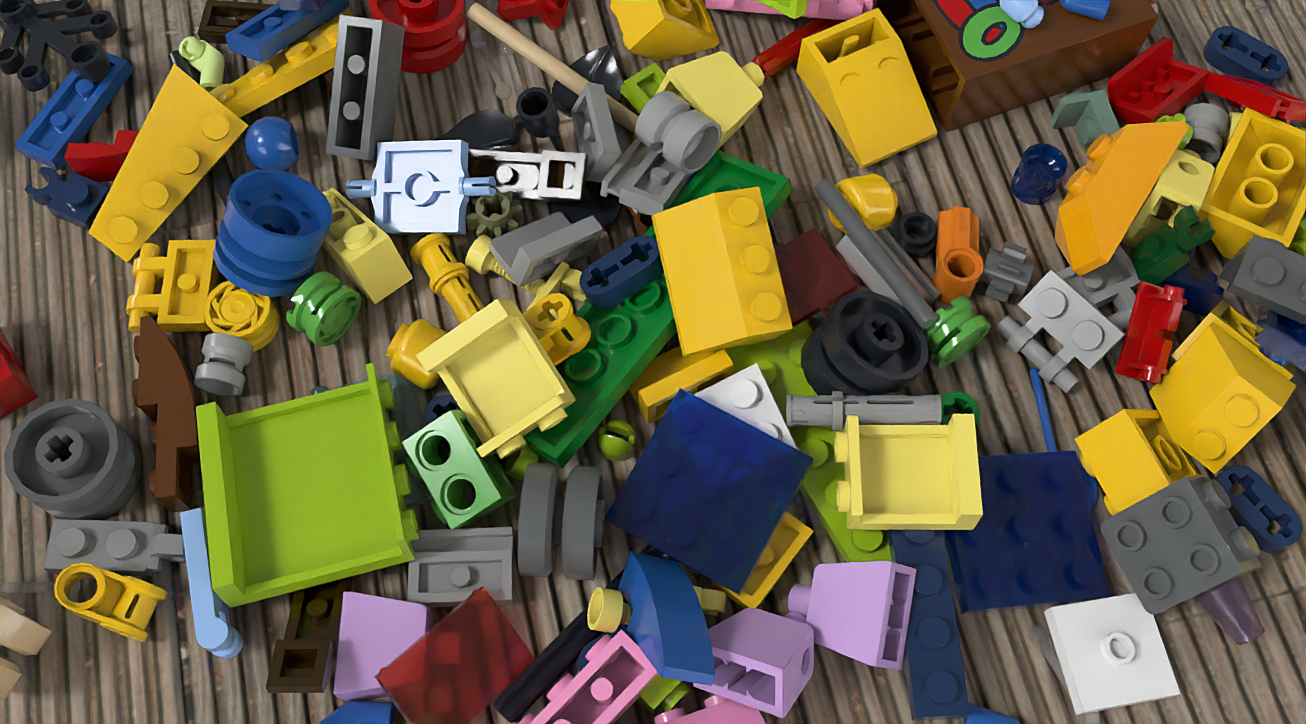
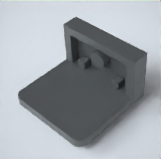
(1269, 277)
(1180, 543)

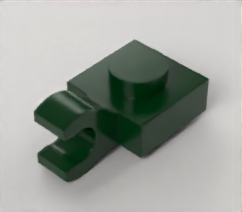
(1167, 248)

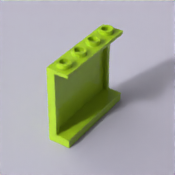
(304, 491)

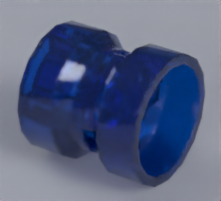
(1038, 174)

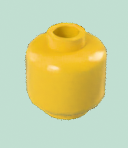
(870, 198)
(404, 348)

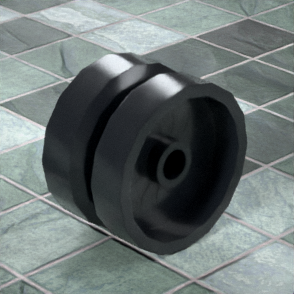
(864, 348)

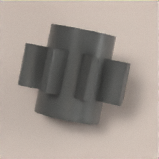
(1006, 271)

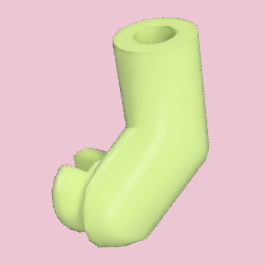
(204, 59)

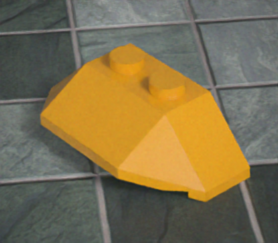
(1112, 190)

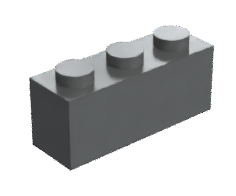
(364, 86)

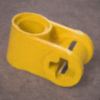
(550, 330)
(120, 601)

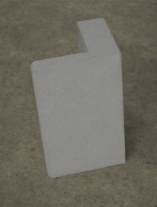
(597, 132)
(543, 245)

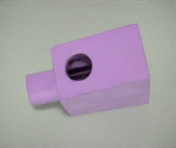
(859, 609)
(371, 637)
(762, 659)

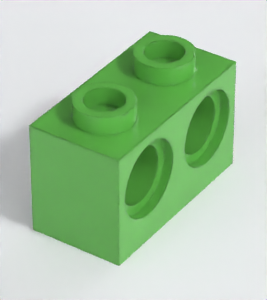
(464, 464)

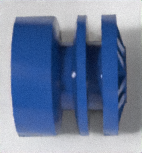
(271, 232)

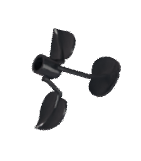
(540, 117)

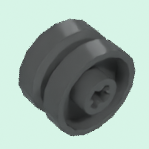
(73, 461)
(556, 521)

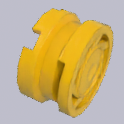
(242, 314)

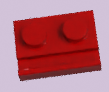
(1258, 97)

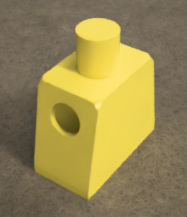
(718, 89)
(1179, 185)

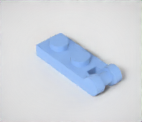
(209, 610)

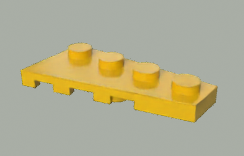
(284, 71)
(168, 159)

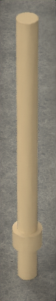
(546, 61)

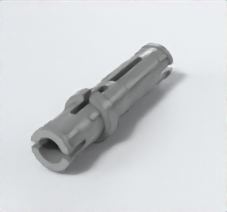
(871, 410)

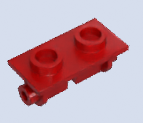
(1149, 332)

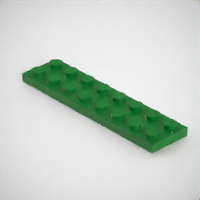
(637, 328)

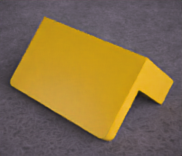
(670, 372)

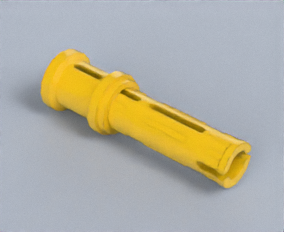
(446, 275)

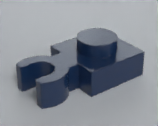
(73, 200)

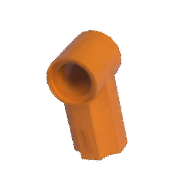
(957, 254)

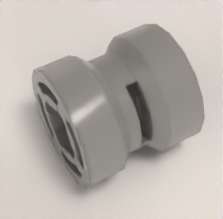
(1209, 126)
(223, 364)

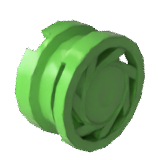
(324, 308)
(955, 332)

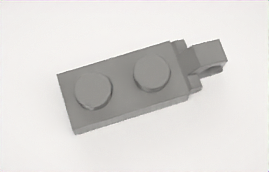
(116, 546)

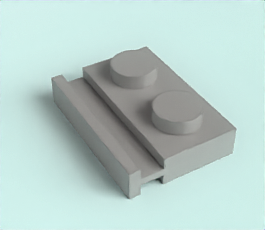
(644, 180)
(862, 267)
(459, 561)

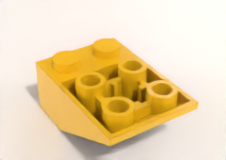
(866, 87)

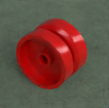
(433, 31)

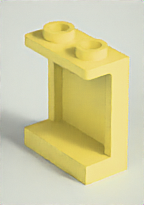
(499, 377)
(909, 475)

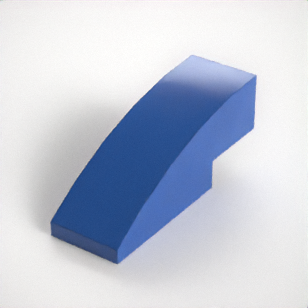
(667, 619)

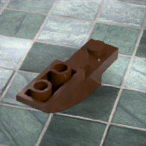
(170, 400)

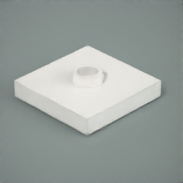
(1110, 653)

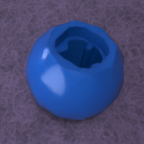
(272, 143)

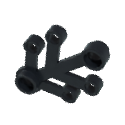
(86, 58)

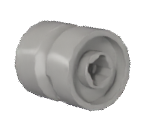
(681, 135)

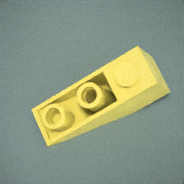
(363, 250)

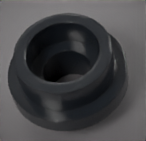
(919, 224)

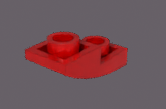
(98, 159)

